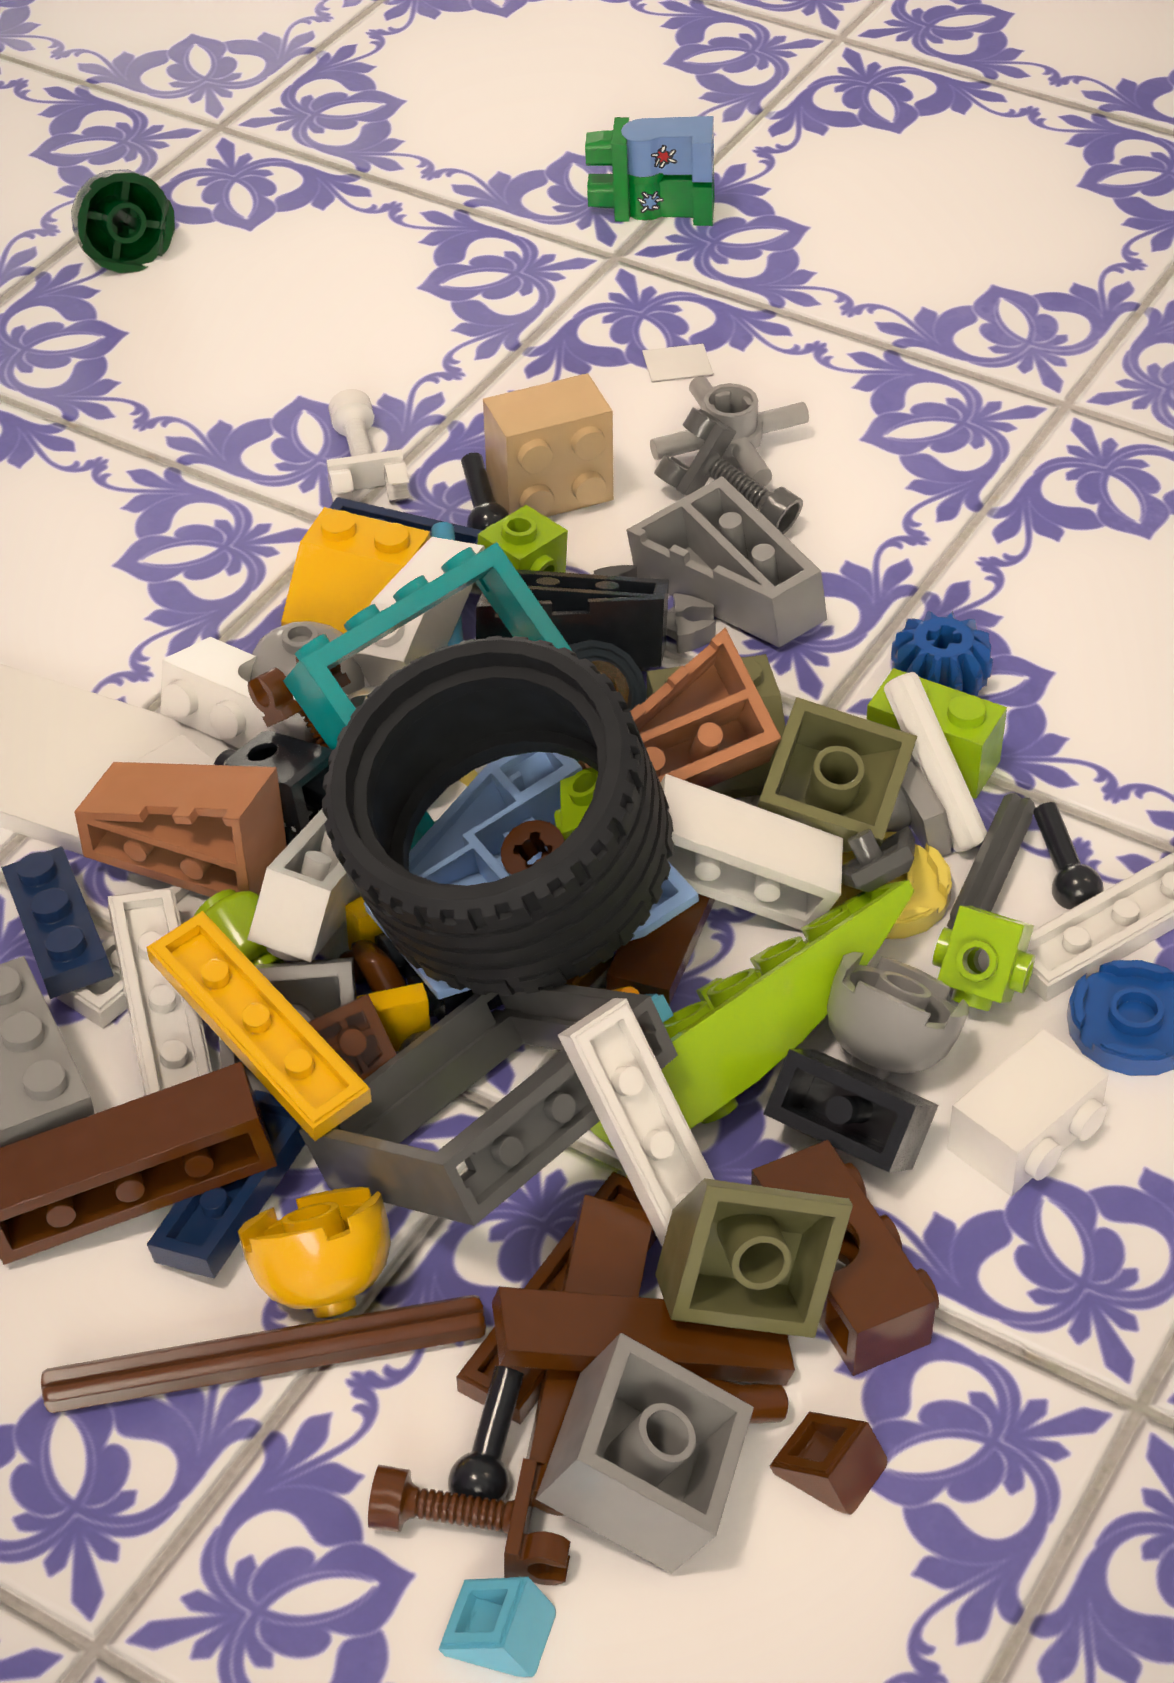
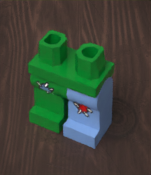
(657, 168)

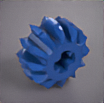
(944, 652)

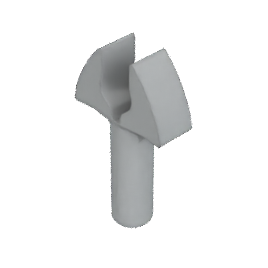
(690, 622)

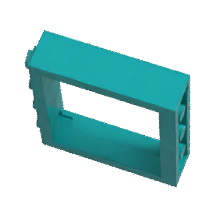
(497, 579)

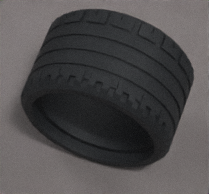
(440, 724)

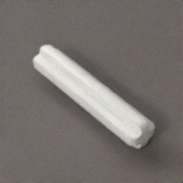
(936, 759)

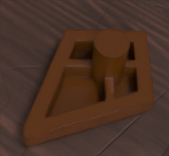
(356, 1035)

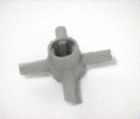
(738, 409)

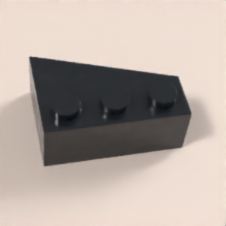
(598, 608)

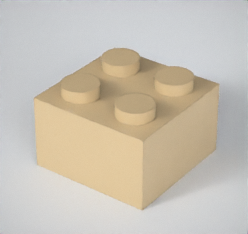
(550, 446)

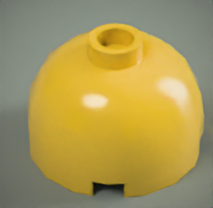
(319, 1251)

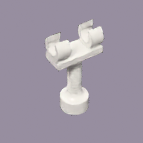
(352, 417)

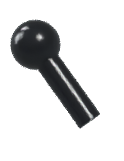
(485, 510)
(1073, 880)
(482, 1470)

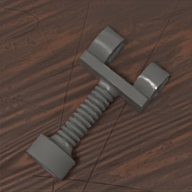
(779, 506)

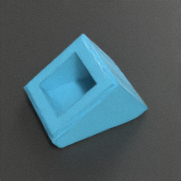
(499, 1625)

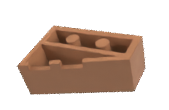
(707, 719)
(186, 823)

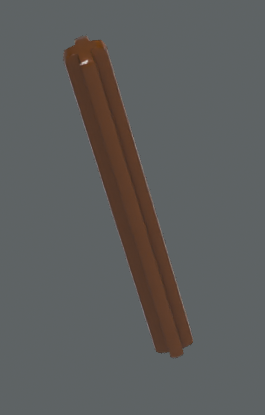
(262, 1353)

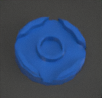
(1125, 1017)

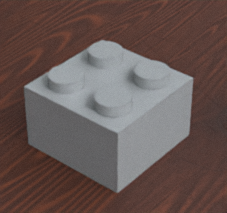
(646, 1454)

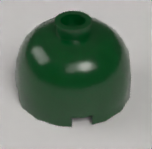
(122, 220)

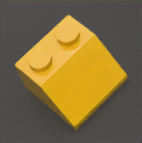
(346, 565)

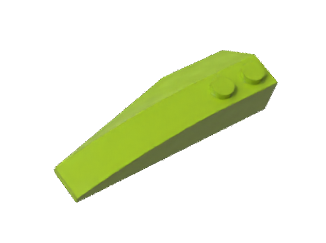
(763, 1012)

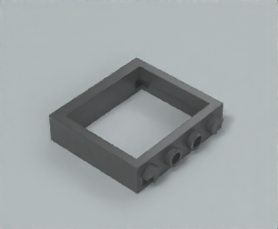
(505, 1142)

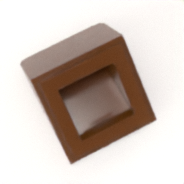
(832, 1460)

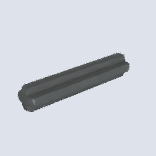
(995, 855)

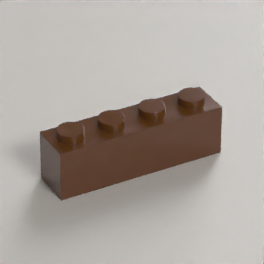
(130, 1161)

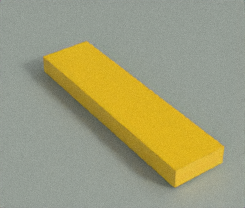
(259, 1025)

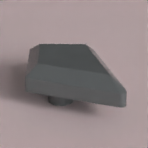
(877, 864)

